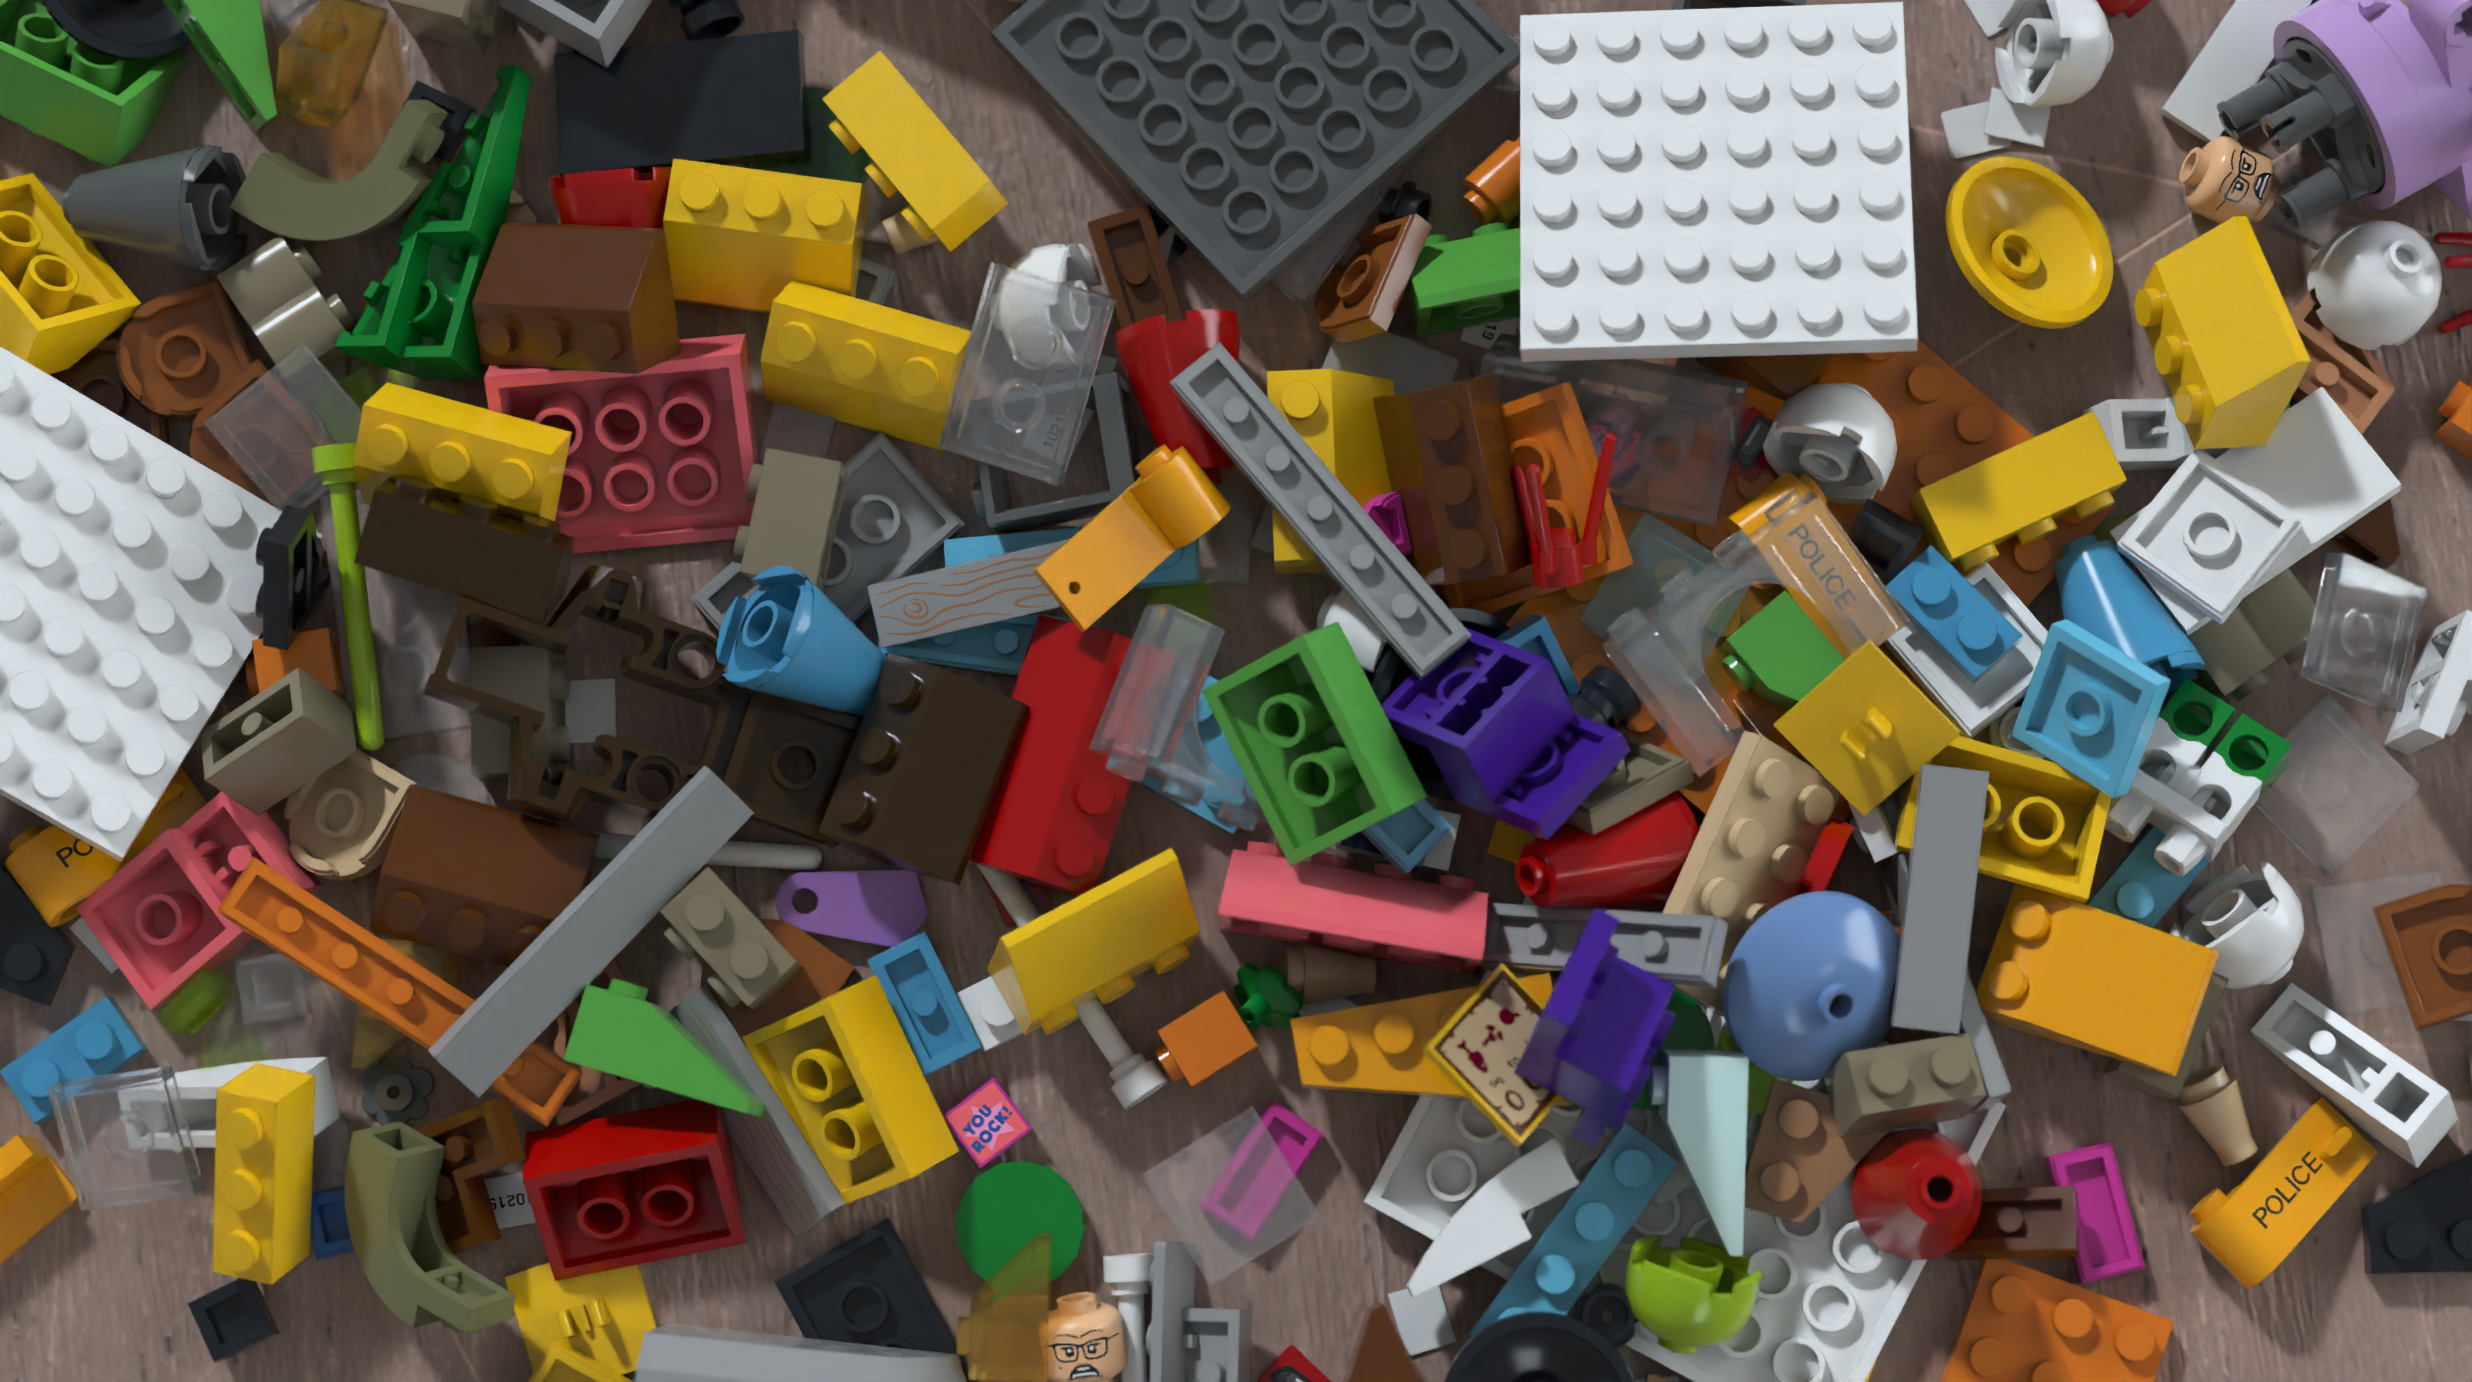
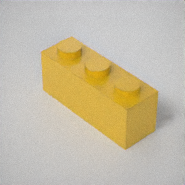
(912, 153)
(2019, 492)
(263, 1173)

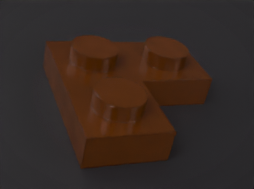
(474, 1145)

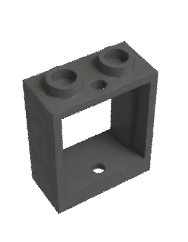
(1121, 454)

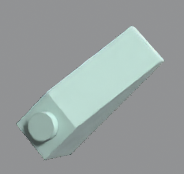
(1706, 1116)

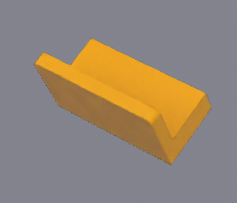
(31, 1192)

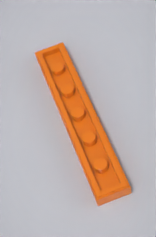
(381, 979)

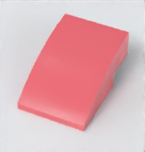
(163, 904)

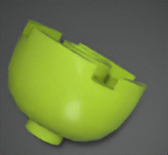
(1689, 1292)

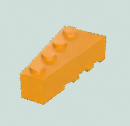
(1383, 1044)

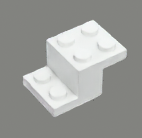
(2438, 688)

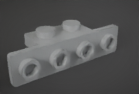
(1187, 1340)

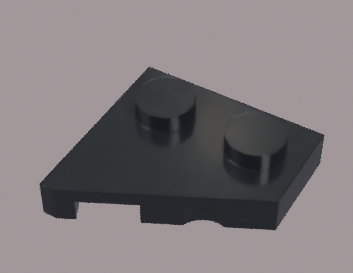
(2422, 1224)

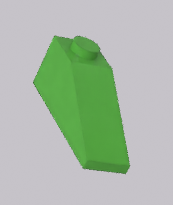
(235, 49)
(1779, 653)
(648, 1045)

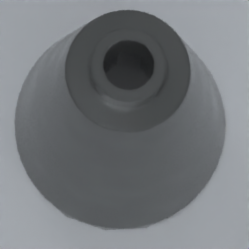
(164, 207)

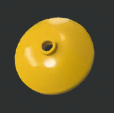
(2028, 242)

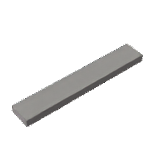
(1320, 511)
(591, 931)

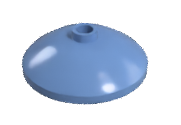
(1792, 970)

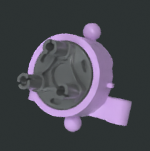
(2376, 95)

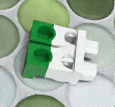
(2192, 802)

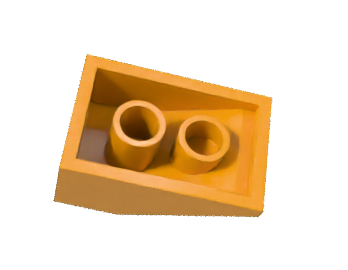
(2094, 980)

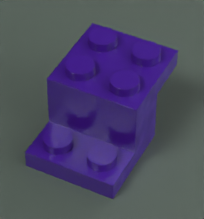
(1505, 734)
(1598, 1031)

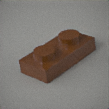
(1134, 266)
(2023, 1225)

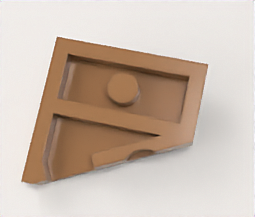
(1799, 1153)

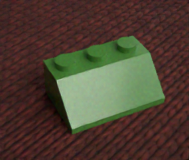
(74, 93)
(1465, 280)
(1314, 743)

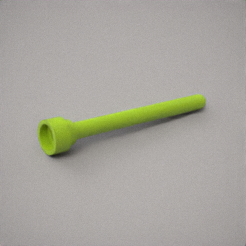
(337, 472)

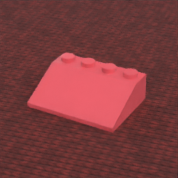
(648, 451)
(1353, 909)

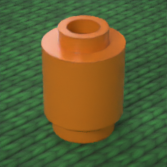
(1495, 186)

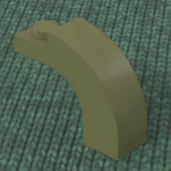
(309, 207)
(398, 1235)

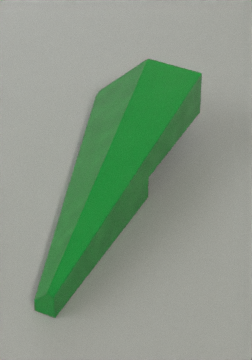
(423, 308)

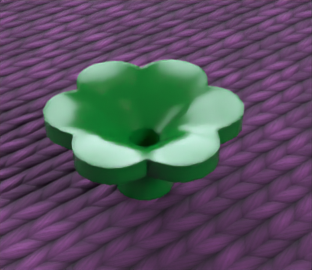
(1266, 997)

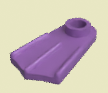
(857, 905)

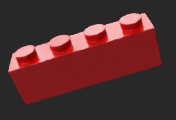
(1055, 795)

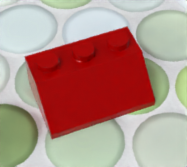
(633, 1188)

